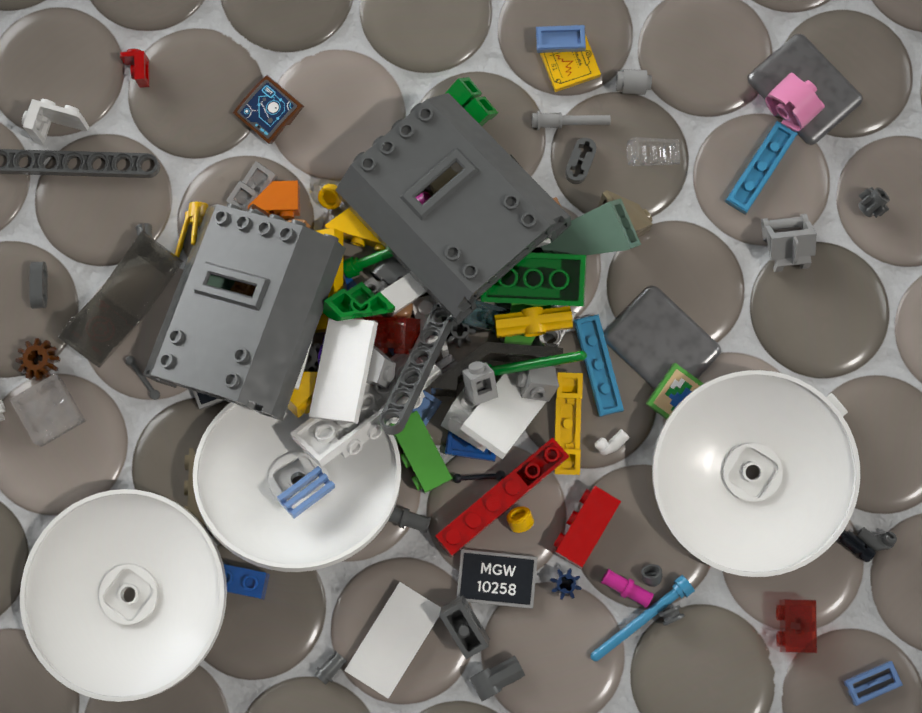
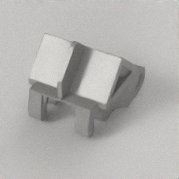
(790, 246)

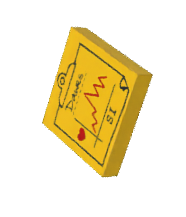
(570, 68)

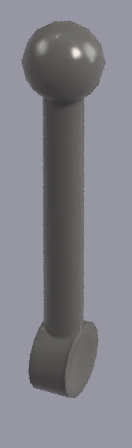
(154, 394)

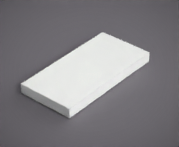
(343, 370)
(503, 419)
(393, 640)

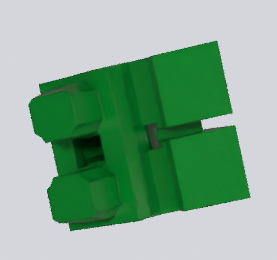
(468, 96)

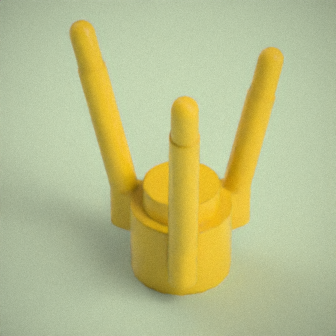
(193, 216)

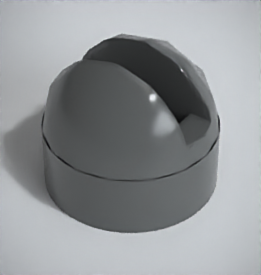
(651, 575)

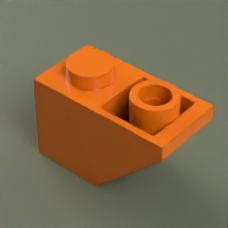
(280, 199)

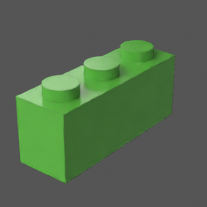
(421, 455)

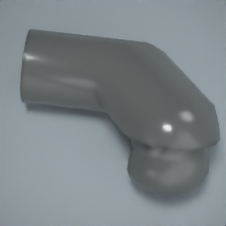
(877, 542)

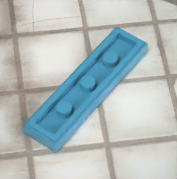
(761, 167)
(598, 365)

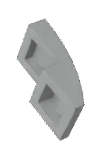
(252, 185)

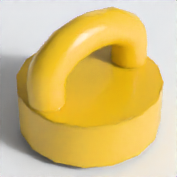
(328, 197)
(520, 519)

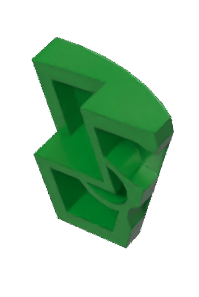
(356, 303)

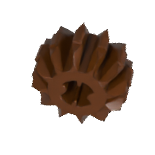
(33, 350)

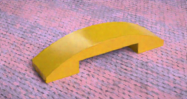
(569, 420)

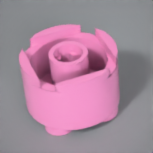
(797, 99)

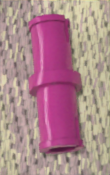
(627, 588)

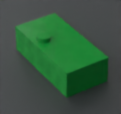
(542, 281)

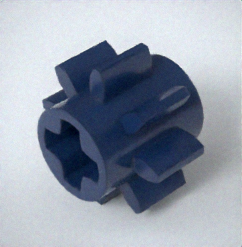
(558, 581)

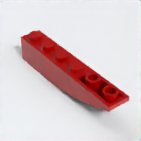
(501, 497)

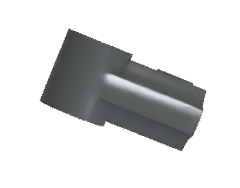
(493, 679)

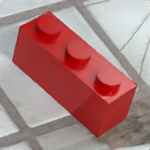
(586, 526)

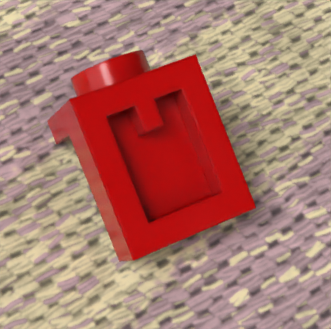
(139, 65)

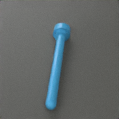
(680, 589)

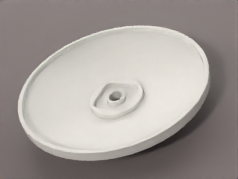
(253, 459)
(803, 482)
(77, 603)

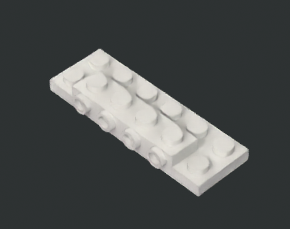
(328, 438)

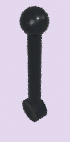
(457, 478)

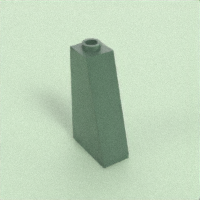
(597, 232)

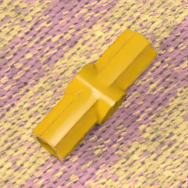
(533, 321)

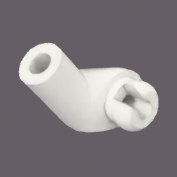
(606, 447)

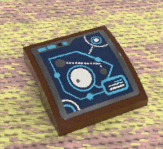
(268, 109)

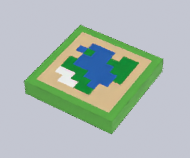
(672, 390)

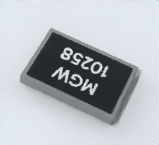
(497, 578)

